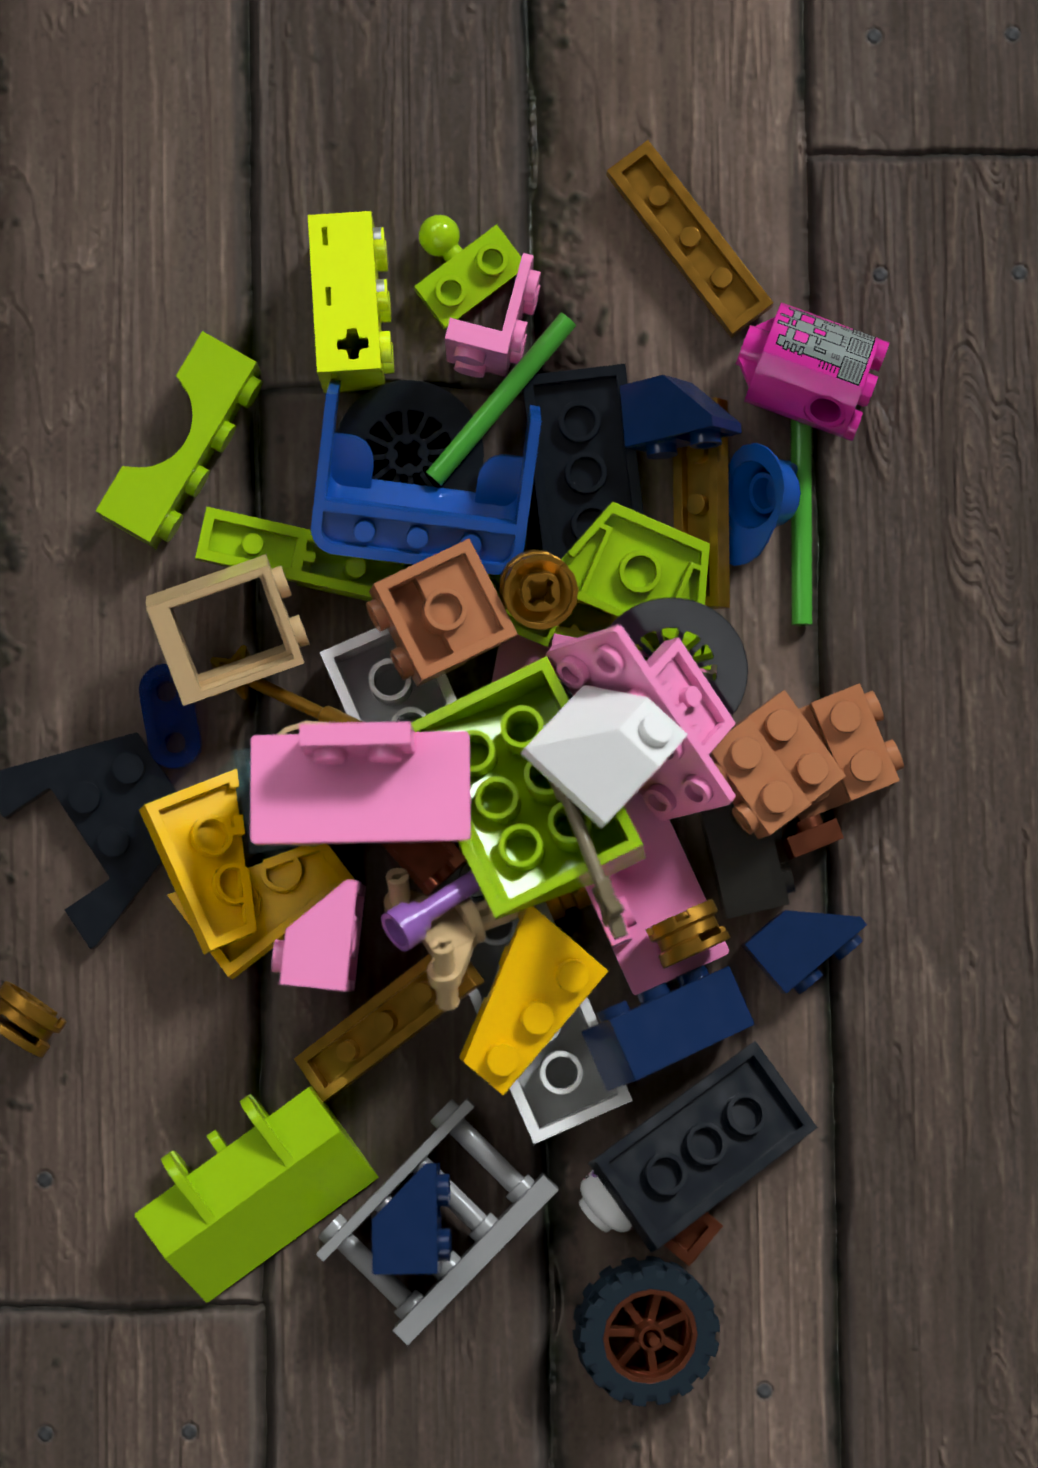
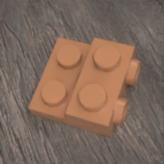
(440, 613)
(850, 733)
(774, 766)

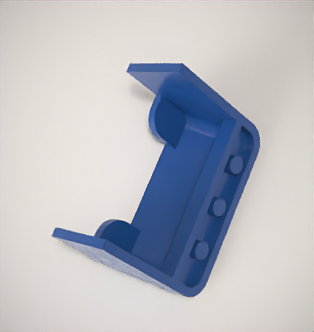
(412, 520)

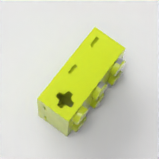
(350, 300)

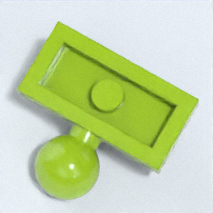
(468, 273)

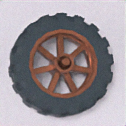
(688, 1355)

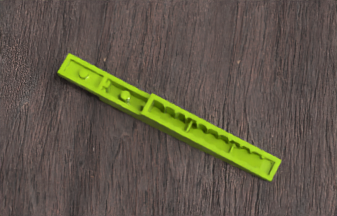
(236, 538)

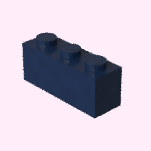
(666, 1025)

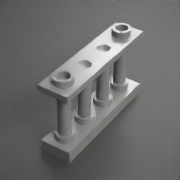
(486, 1230)

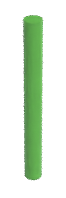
(501, 398)
(802, 527)

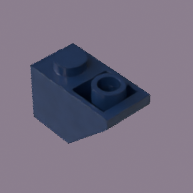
(670, 415)
(799, 942)
(408, 1228)

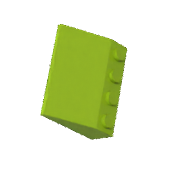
(519, 830)

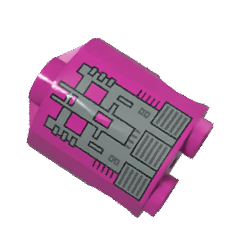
(811, 369)

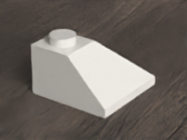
(603, 748)

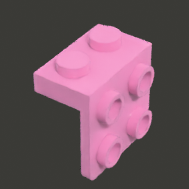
(484, 349)

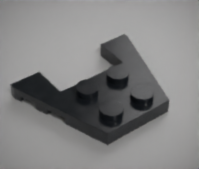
(102, 795)

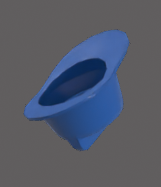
(761, 497)

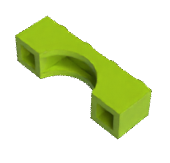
(149, 498)

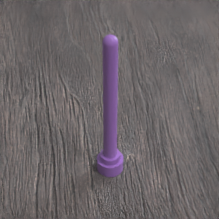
(408, 923)

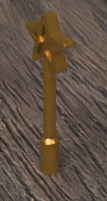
(323, 714)

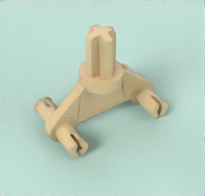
(450, 936)

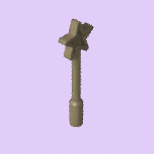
(604, 893)

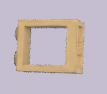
(196, 686)

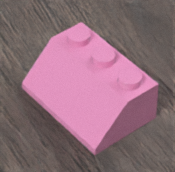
(324, 942)

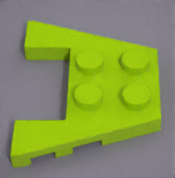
(629, 562)

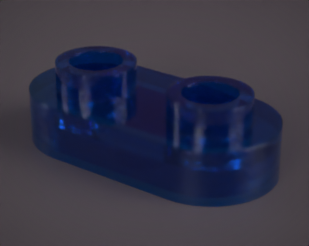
(166, 719)

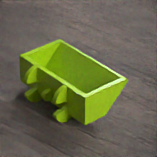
(254, 1192)

